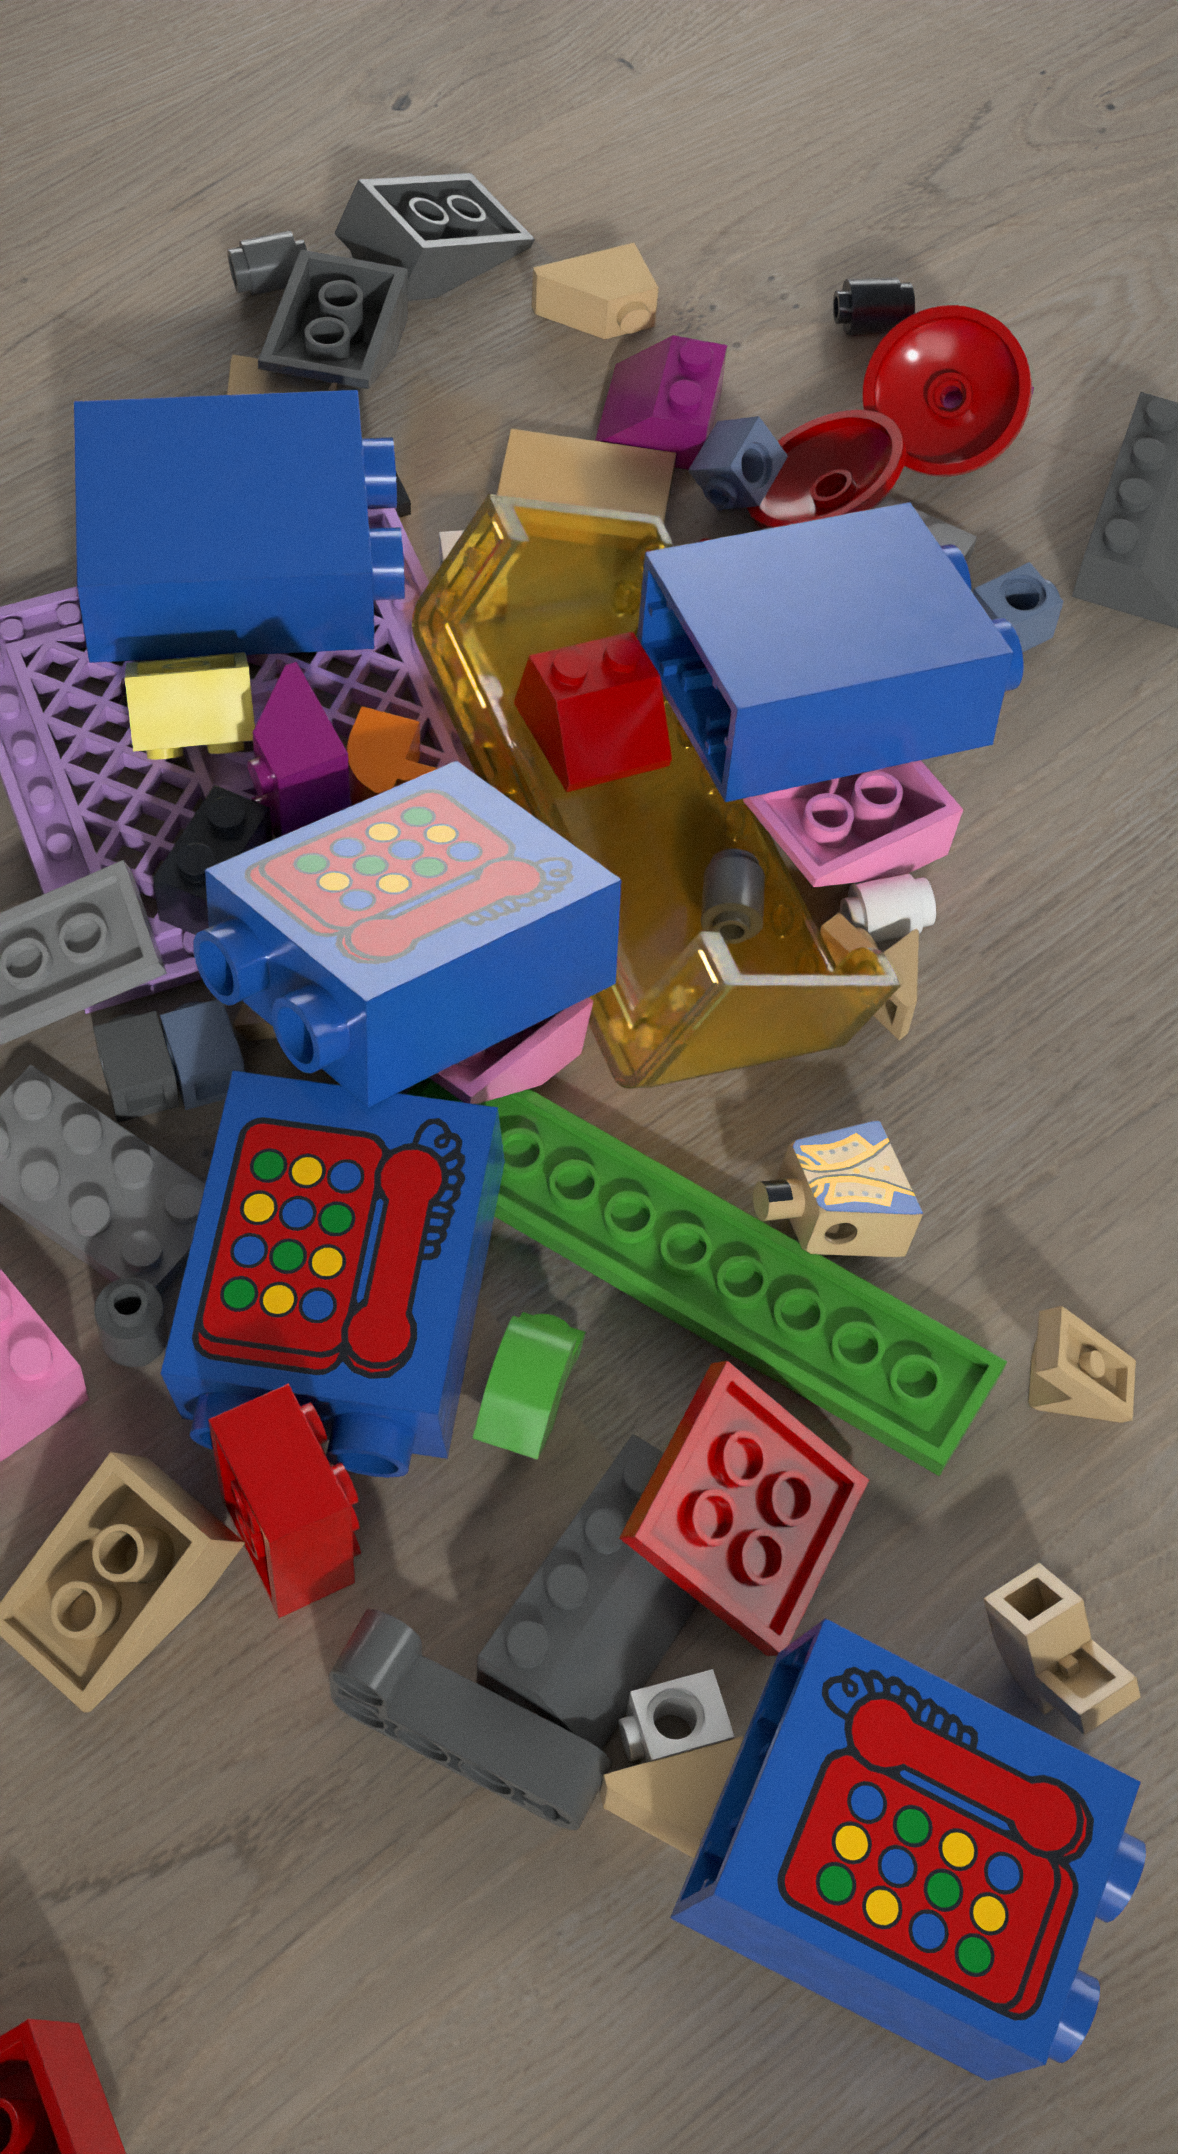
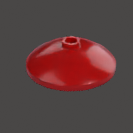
(942, 353)
(833, 468)

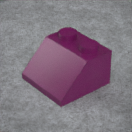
(665, 398)
(298, 757)

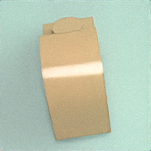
(1051, 1653)

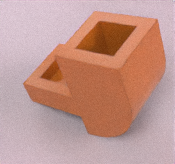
(382, 753)

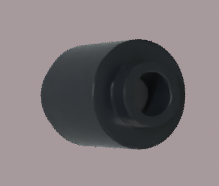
(873, 304)

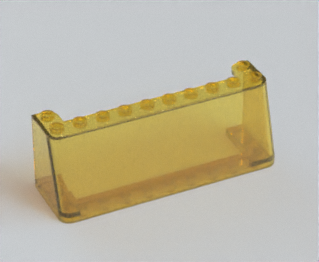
(682, 998)

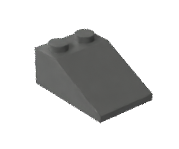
(433, 226)
(337, 320)

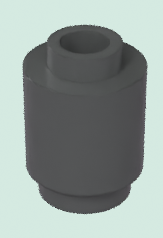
(264, 262)
(733, 896)
(131, 1322)

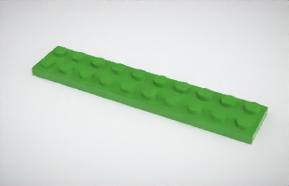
(737, 1281)

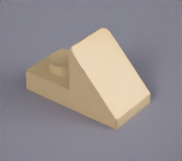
(898, 1011)
(1079, 1370)

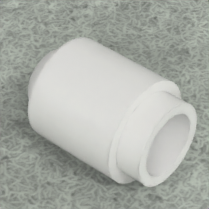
(890, 906)

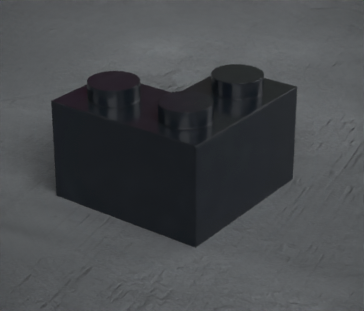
(218, 831)

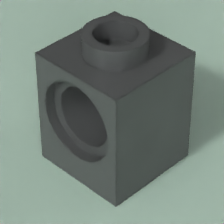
(136, 1065)

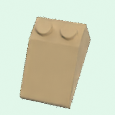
(114, 1578)

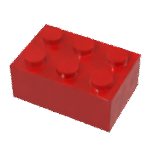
(286, 1498)

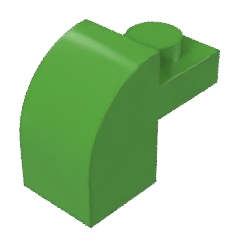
(527, 1383)

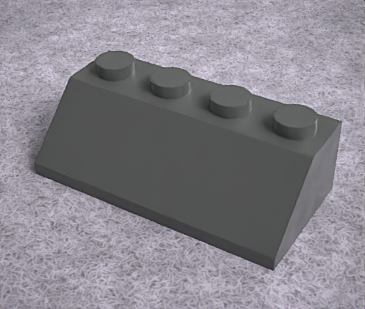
(1135, 535)
(590, 1615)

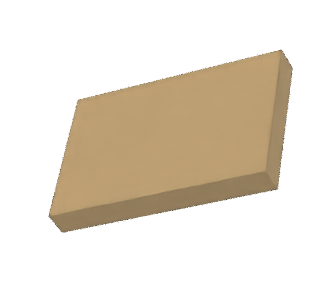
(587, 473)

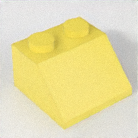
(190, 704)

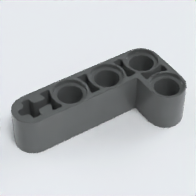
(462, 1725)

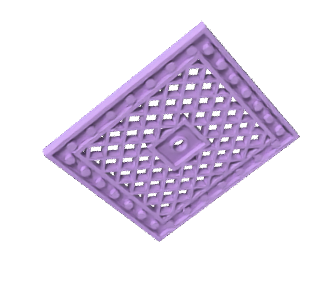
(39, 781)

